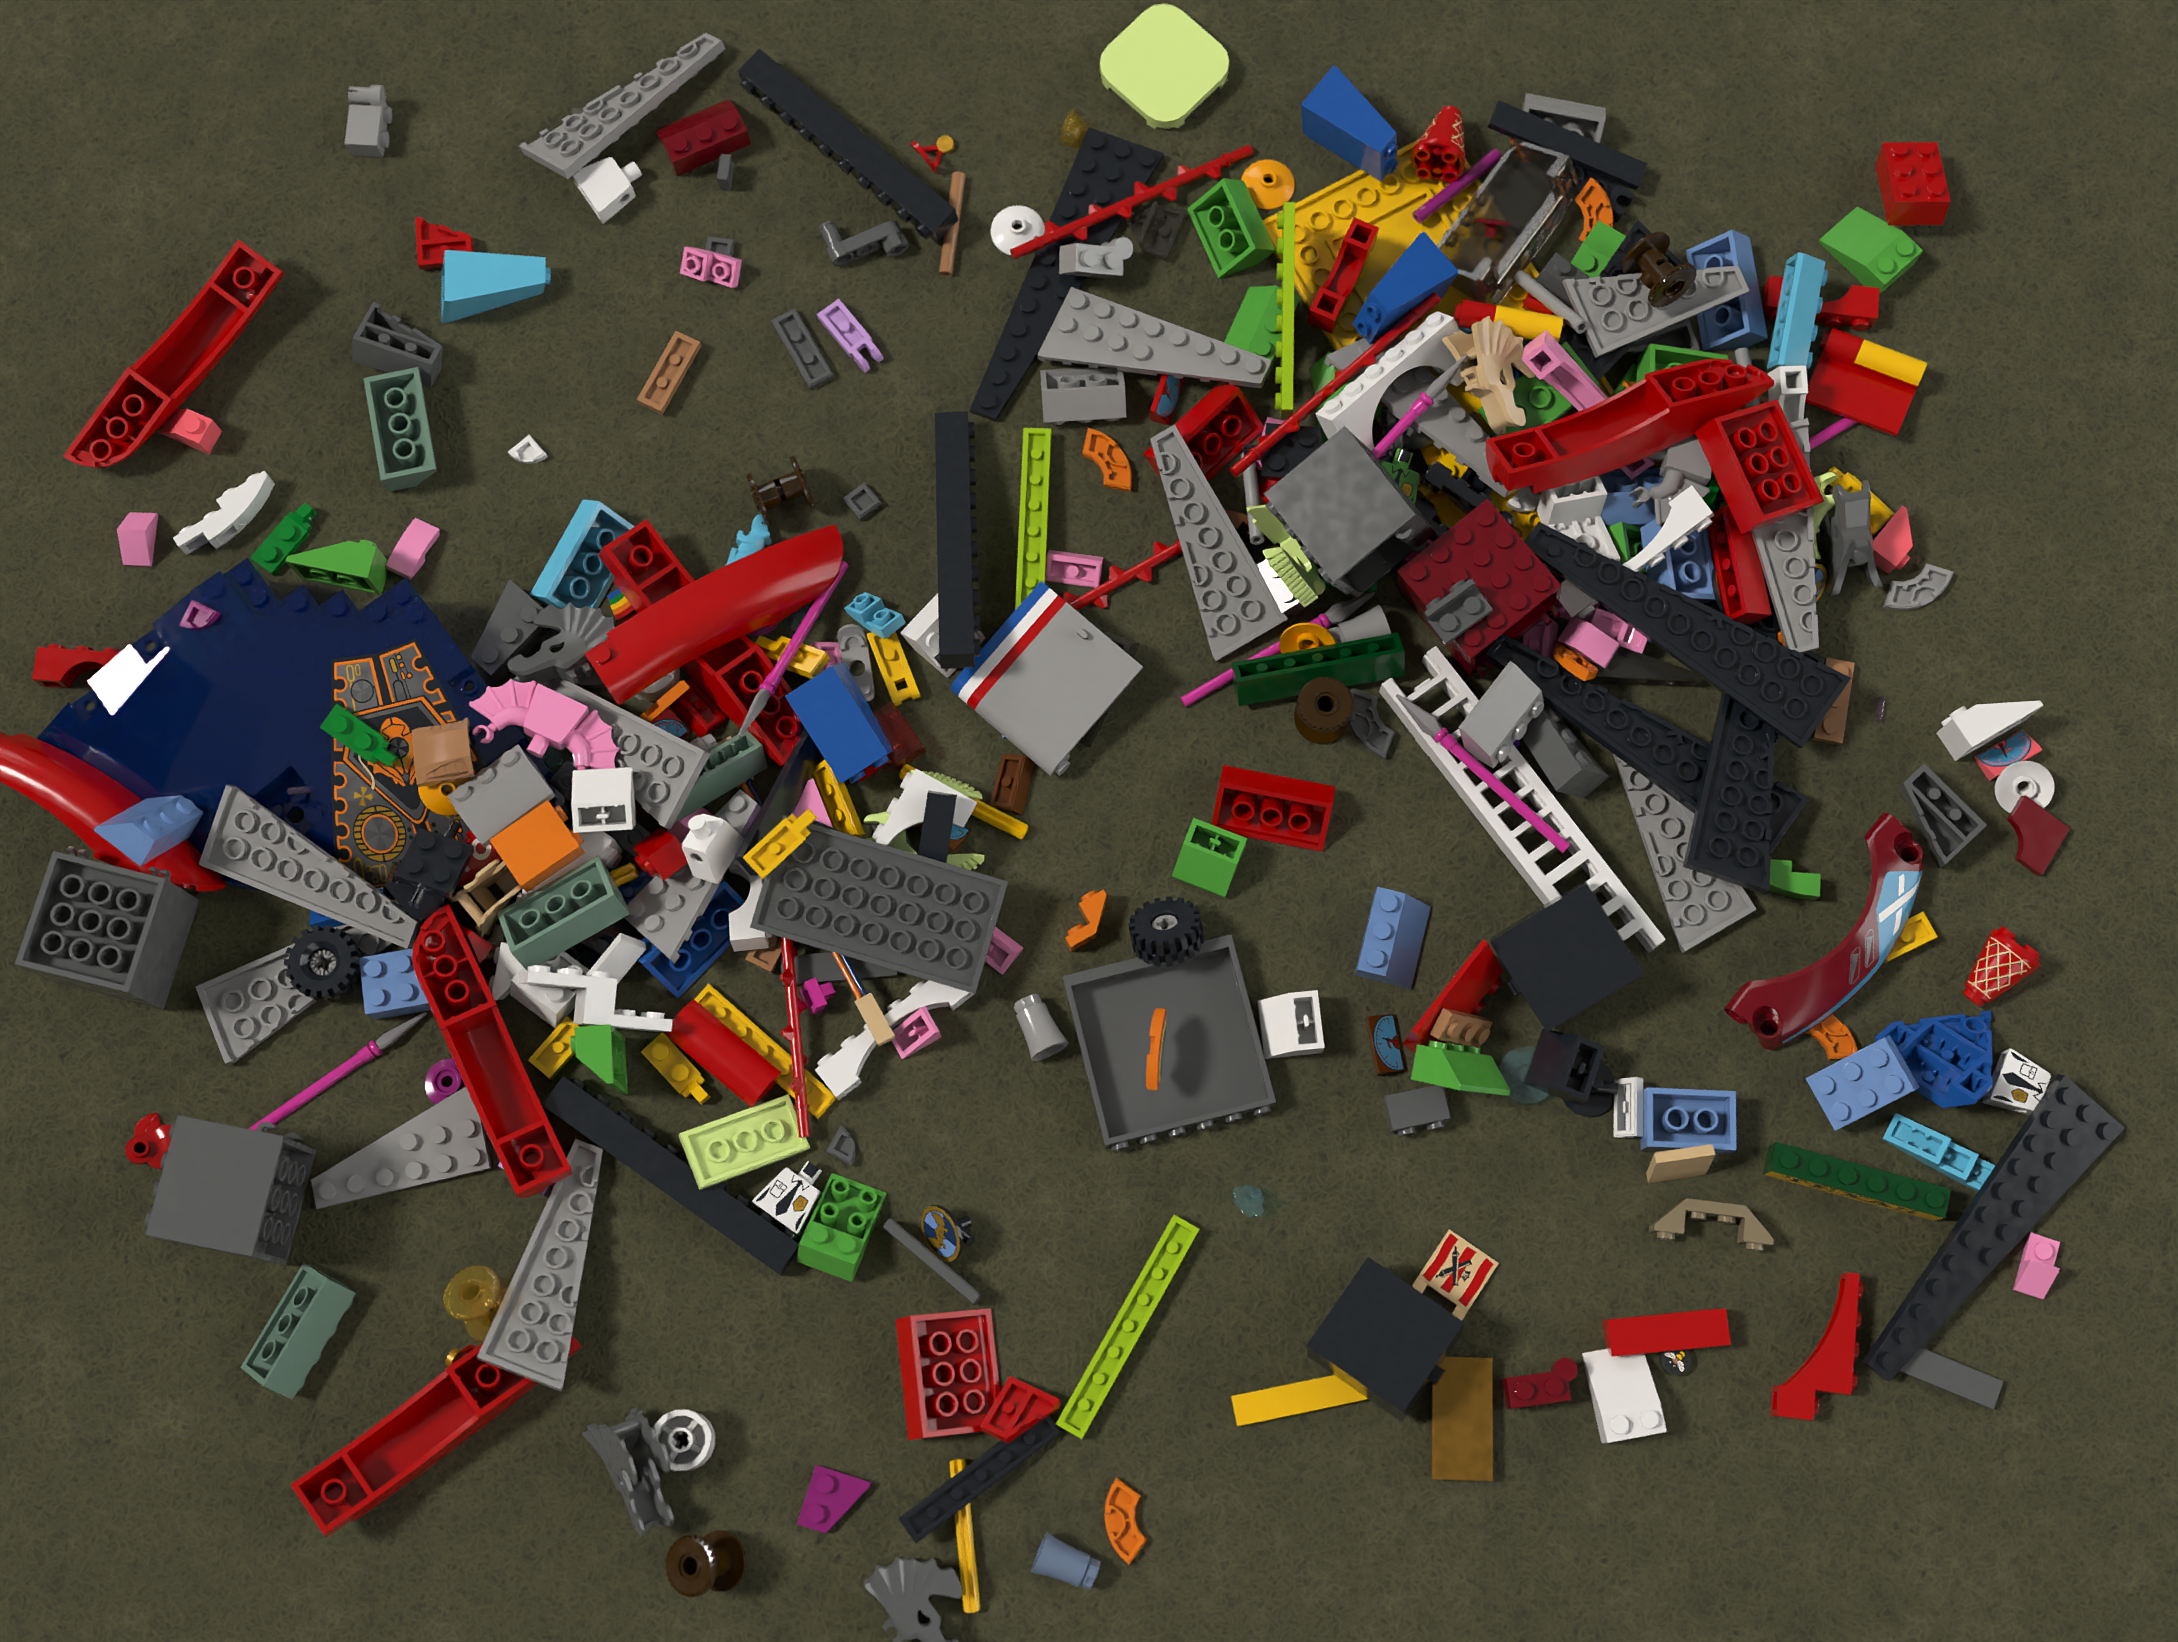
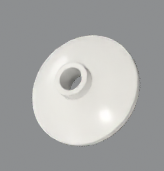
(1004, 234)
(2039, 786)

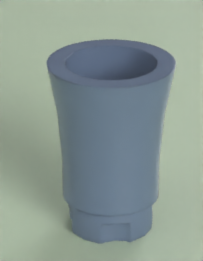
(1065, 1563)

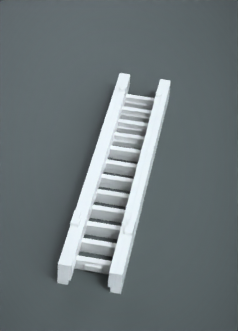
(1531, 786)

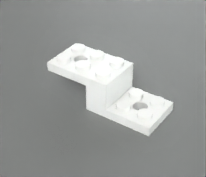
(1577, 513)
(594, 999)

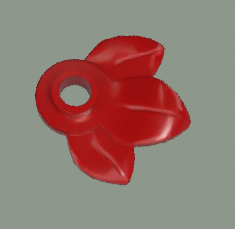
(155, 1139)

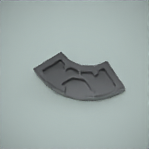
(1368, 725)

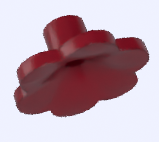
(1492, 225)

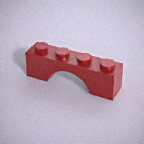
(1344, 275)
(1854, 309)
(61, 666)

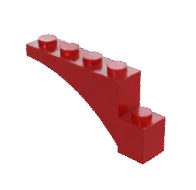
(1831, 1363)

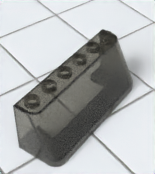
(1531, 191)

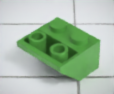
(1209, 857)

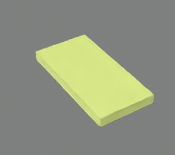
(743, 1142)

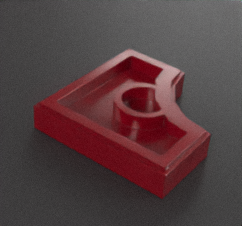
(2037, 834)

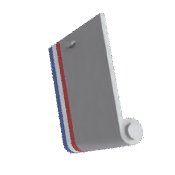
(1045, 680)

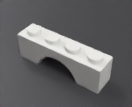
(741, 935)

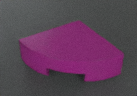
(198, 616)

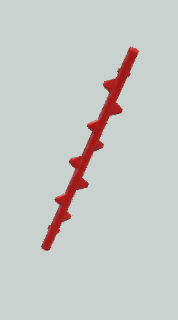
(1123, 208)
(1341, 377)
(1118, 577)
(792, 1033)

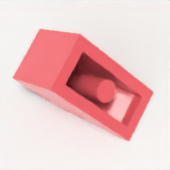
(192, 430)
(1893, 543)

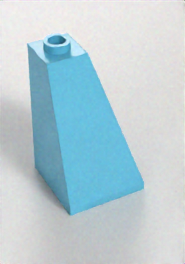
(488, 280)

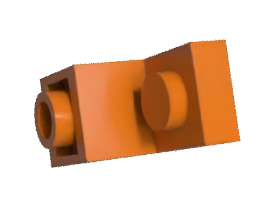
(1092, 910)

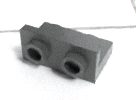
(1457, 611)

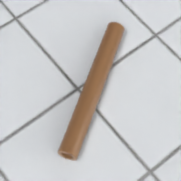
(950, 237)

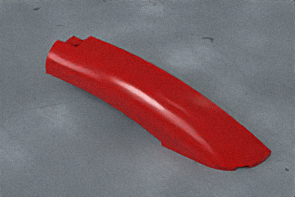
(177, 361)
(1624, 427)
(717, 610)
(728, 674)
(86, 798)
(486, 1057)
(410, 1440)

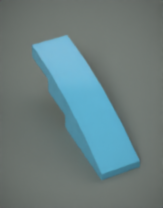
(1938, 1152)

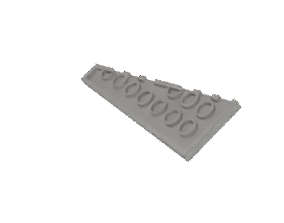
(259, 998)
(540, 1306)

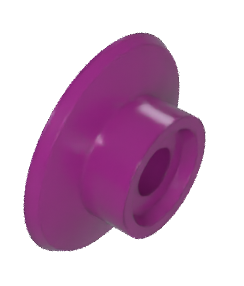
(435, 1080)

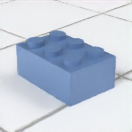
(391, 985)
(1862, 1082)
(1688, 1119)

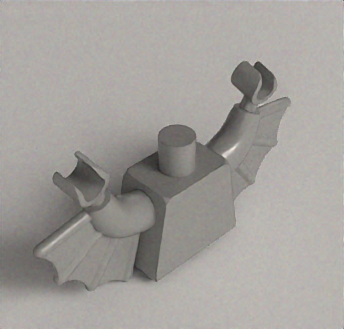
(1681, 467)

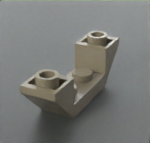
(1749, 1229)

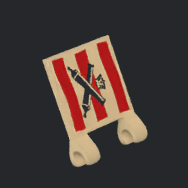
(1456, 1272)

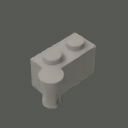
(367, 121)
(1095, 260)

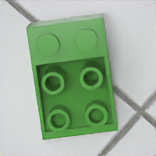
(840, 1227)

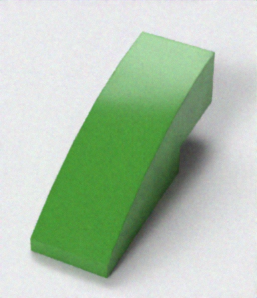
(1793, 884)

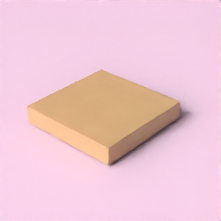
(1680, 1163)

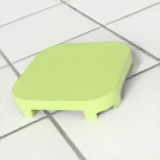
(1164, 65)

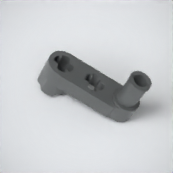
(886, 236)

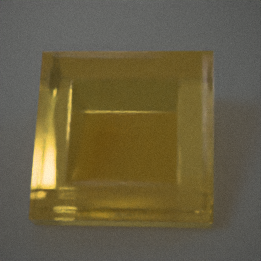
(1073, 130)

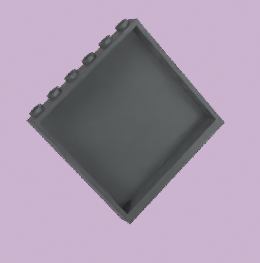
(1210, 1047)

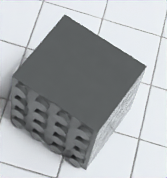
(1348, 514)
(107, 929)
(231, 1189)

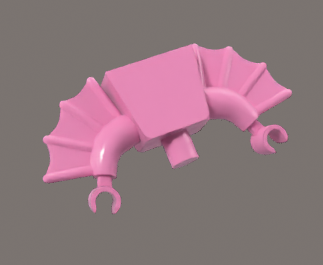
(550, 722)

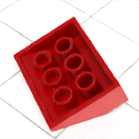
(1758, 465)
(1461, 994)
(947, 1371)

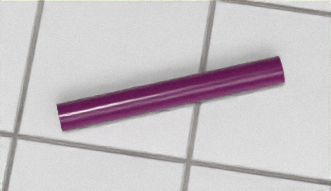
(1457, 187)

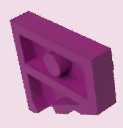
(829, 1498)

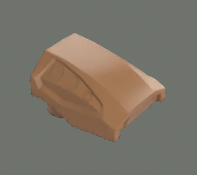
(442, 753)

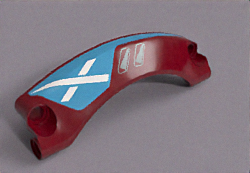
(1816, 992)

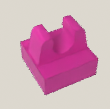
(816, 995)

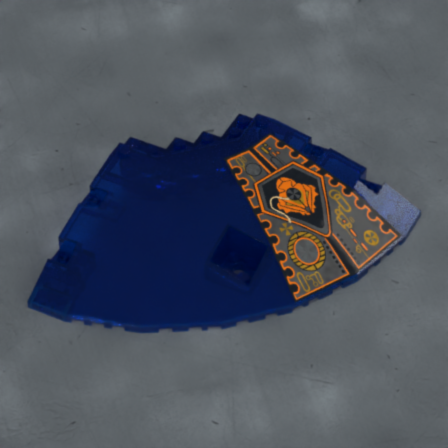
(249, 705)

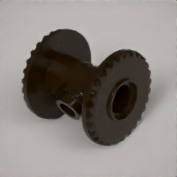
(1659, 275)
(780, 490)
(1328, 695)
(705, 1563)

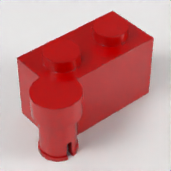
(660, 854)

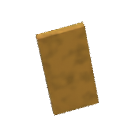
(1462, 1421)

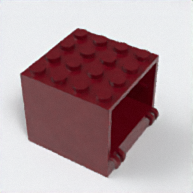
(1503, 571)

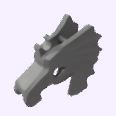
(1848, 538)
(573, 629)
(634, 1472)
(905, 1590)

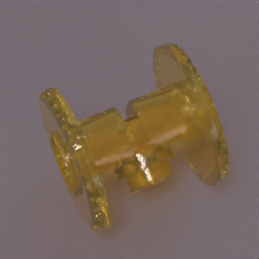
(474, 1298)

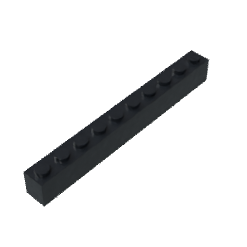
(848, 146)
(955, 541)
(671, 1175)

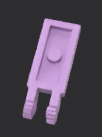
(848, 333)

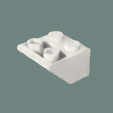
(923, 635)
(603, 800)
(549, 1003)
(1291, 1025)

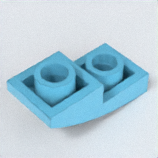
(873, 615)

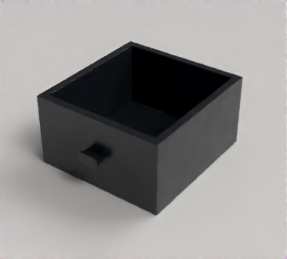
(1565, 956)
(1385, 1339)

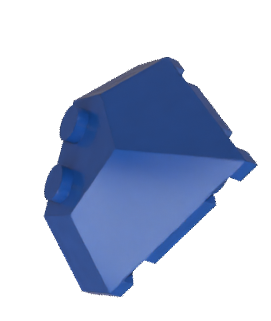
(1947, 1056)

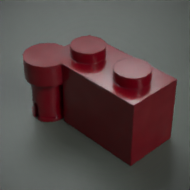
(1540, 1387)

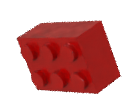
(1912, 183)

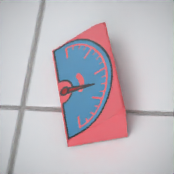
(2009, 751)

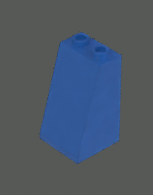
(1349, 125)
(1405, 286)
(840, 722)

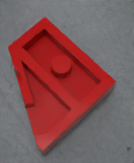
(433, 242)
(1017, 1410)

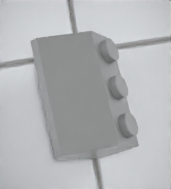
(1574, 116)
(1083, 394)
(1501, 716)
(501, 794)

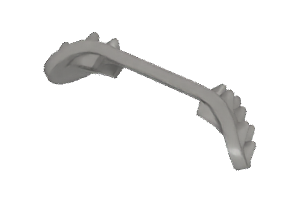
(855, 648)

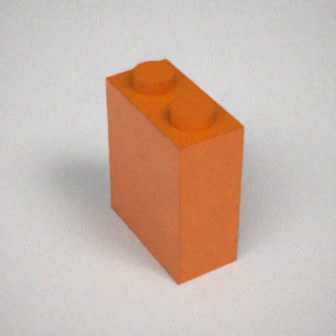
(538, 845)

